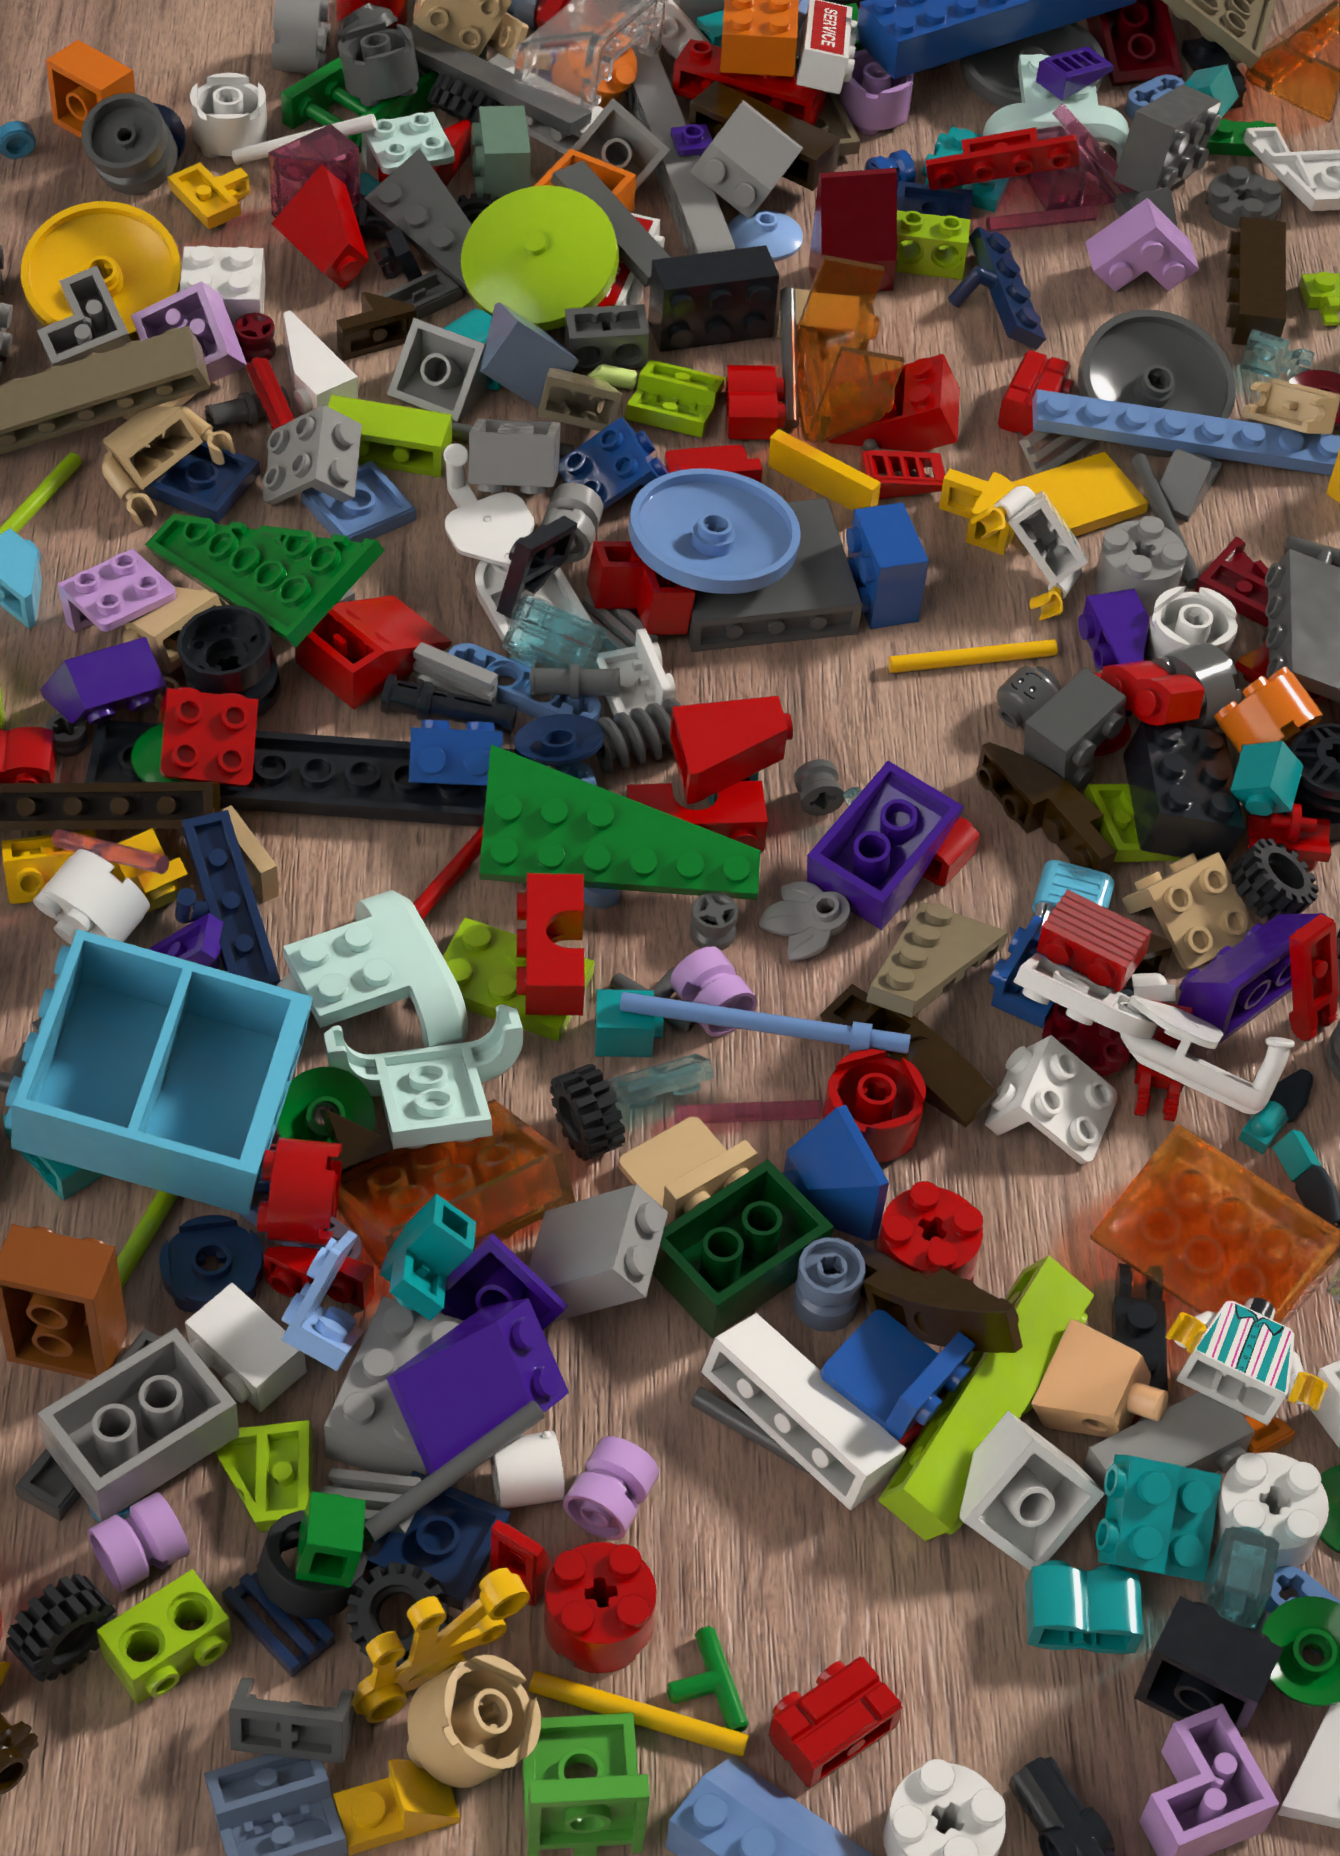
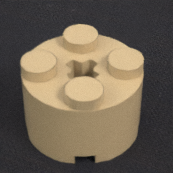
(472, 1722)

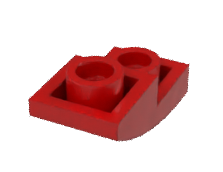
(288, 1267)

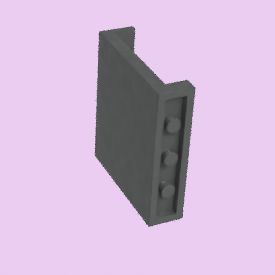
(805, 604)
(1305, 622)

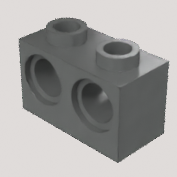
(607, 336)

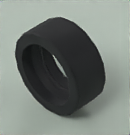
(294, 1595)

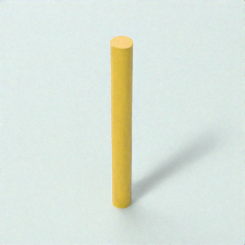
(972, 656)
(644, 1714)

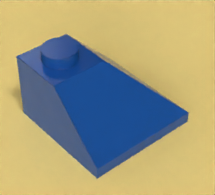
(839, 1175)

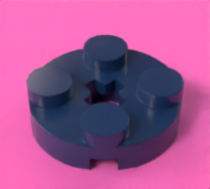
(203, 1238)

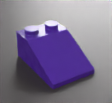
(883, 843)
(476, 1380)

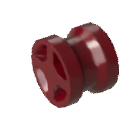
(255, 336)

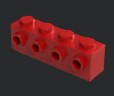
(700, 66)

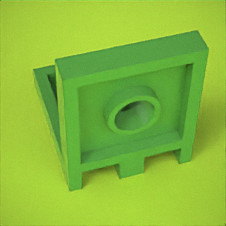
(587, 1809)

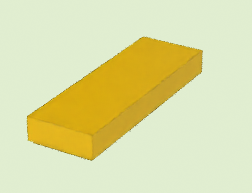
(822, 472)

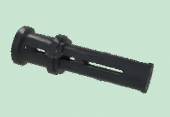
(429, 702)

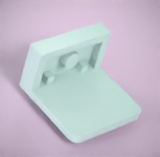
(401, 137)

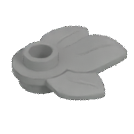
(803, 920)

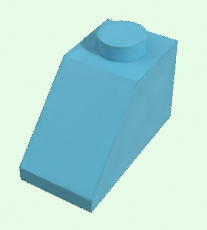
(20, 577)

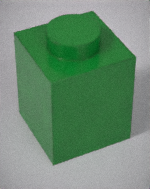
(330, 1539)

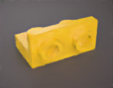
(31, 864)

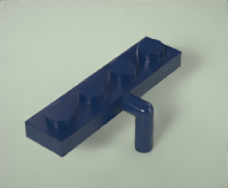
(1003, 278)
(226, 896)

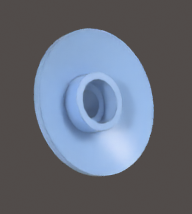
(768, 228)

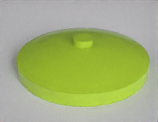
(540, 254)

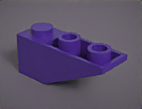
(1114, 628)

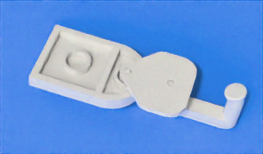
(487, 532)
(1137, 1021)

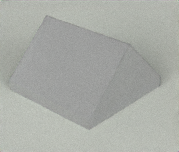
(622, 142)
(439, 370)

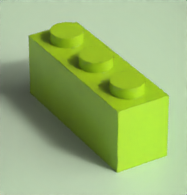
(399, 435)

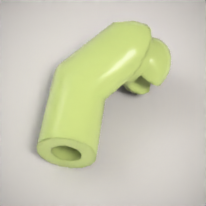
(615, 376)

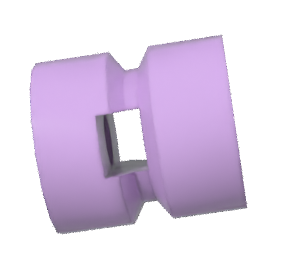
(712, 980)
(610, 1489)
(134, 1544)

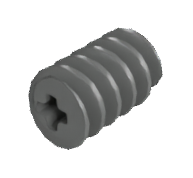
(635, 734)

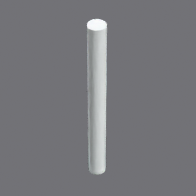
(261, 150)

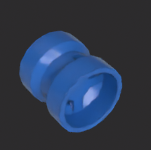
(900, 160)

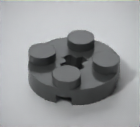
(1259, 197)

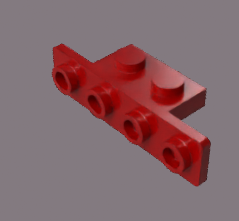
(1002, 157)

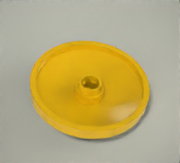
(125, 244)

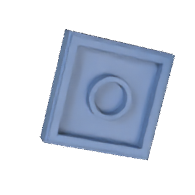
(373, 511)

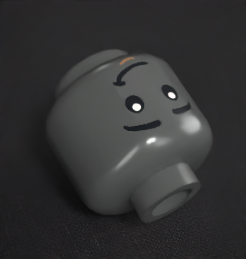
(1025, 694)

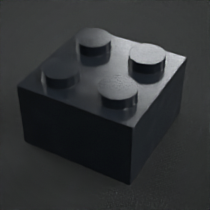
(1207, 1663)

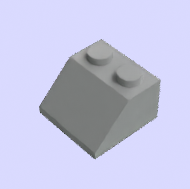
(746, 159)

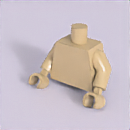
(153, 444)
(164, 626)

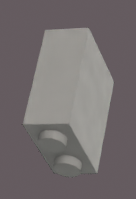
(600, 1249)

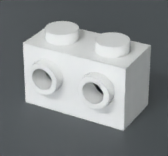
(244, 1348)

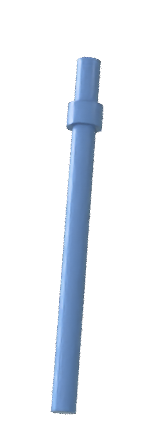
(858, 1036)

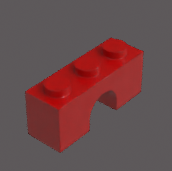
(737, 810)
(553, 973)

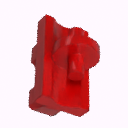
(1301, 834)

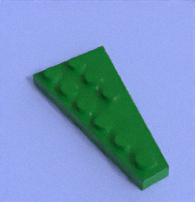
(271, 569)
(568, 826)

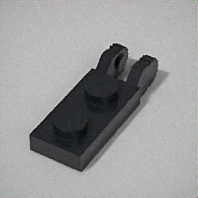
(1141, 1324)

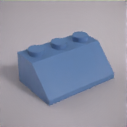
(746, 1815)

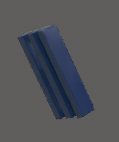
(293, 1665)

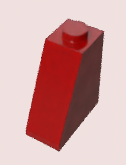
(325, 227)
(726, 742)

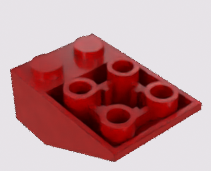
(922, 412)
(362, 644)

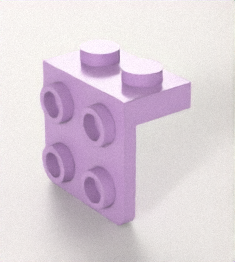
(114, 593)

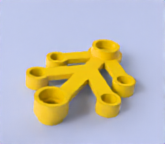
(432, 1652)

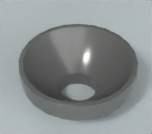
(365, 15)

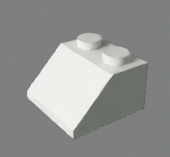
(1025, 1493)

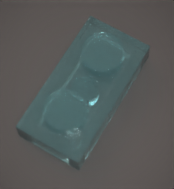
(678, 1075)

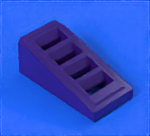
(1071, 71)

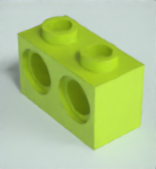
(931, 244)
(155, 1627)

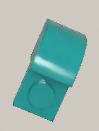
(426, 1254)

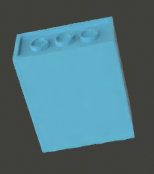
(157, 1071)

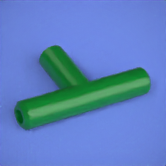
(716, 1680)

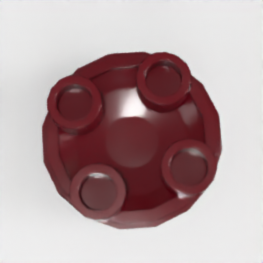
(1094, 1044)

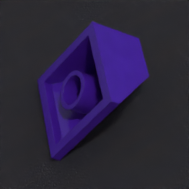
(496, 1277)

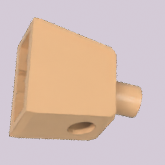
(1096, 1385)

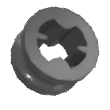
(65, 744)

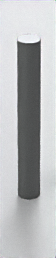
(739, 1422)

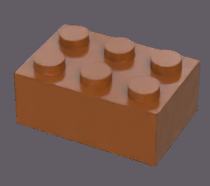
(60, 1302)

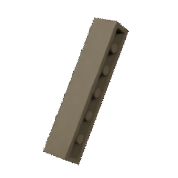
(101, 388)

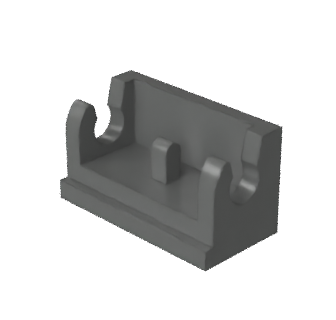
(290, 1727)

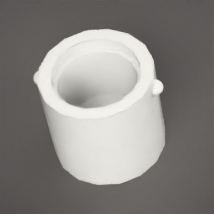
(528, 1471)

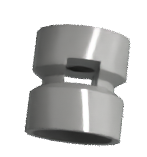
(581, 506)

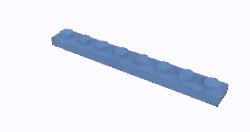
(1185, 431)

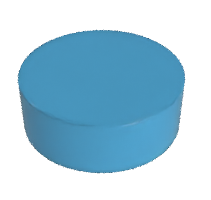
(16, 139)

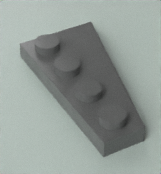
(424, 212)

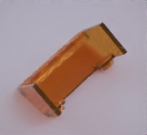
(1292, 63)
(837, 377)

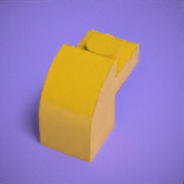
(970, 496)
(157, 888)

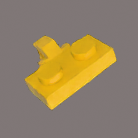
(210, 197)

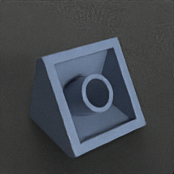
(522, 354)

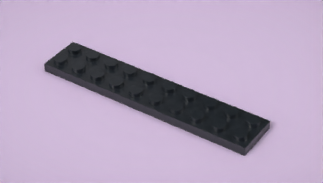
(314, 777)

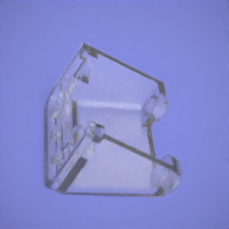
(582, 42)

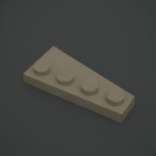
(929, 955)

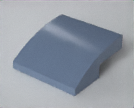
(275, 1808)

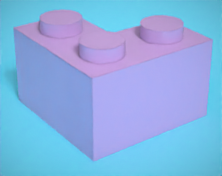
(1141, 243)
(208, 319)
(1217, 1794)

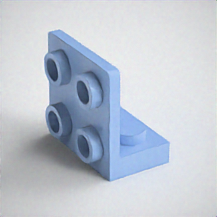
(312, 1329)

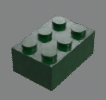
(738, 1247)

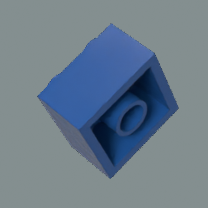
(887, 564)

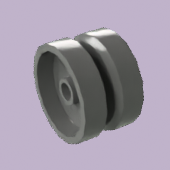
(129, 143)

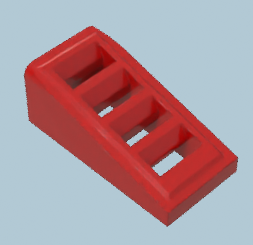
(888, 462)
(522, 1557)

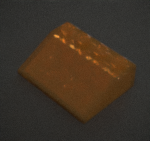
(493, 1180)
(1217, 1231)

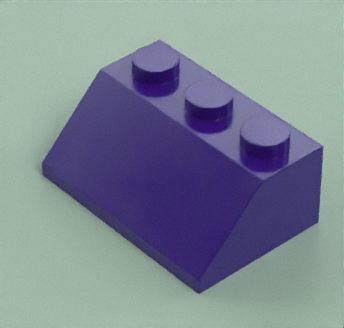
(1244, 978)

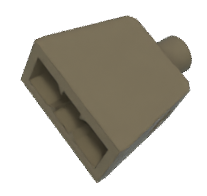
(578, 400)

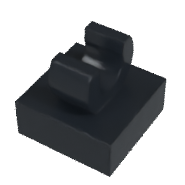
(398, 256)

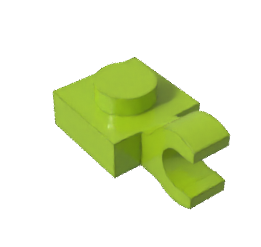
(1322, 293)

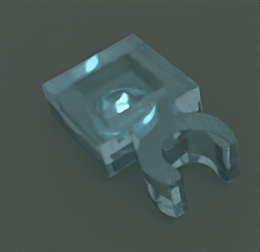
(1270, 356)

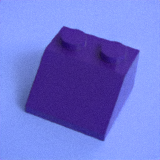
(105, 682)

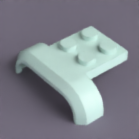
(1038, 104)
(379, 963)
(434, 1090)

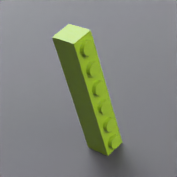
(935, 1471)

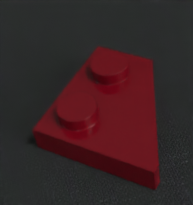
(1239, 581)

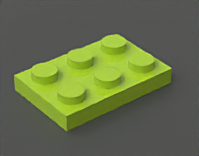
(485, 971)

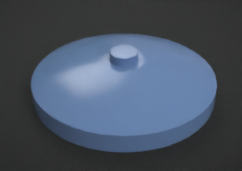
(714, 531)

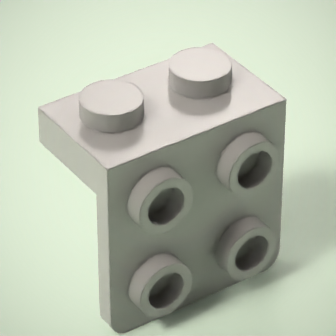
(313, 452)

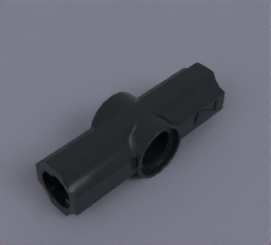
(1058, 1814)

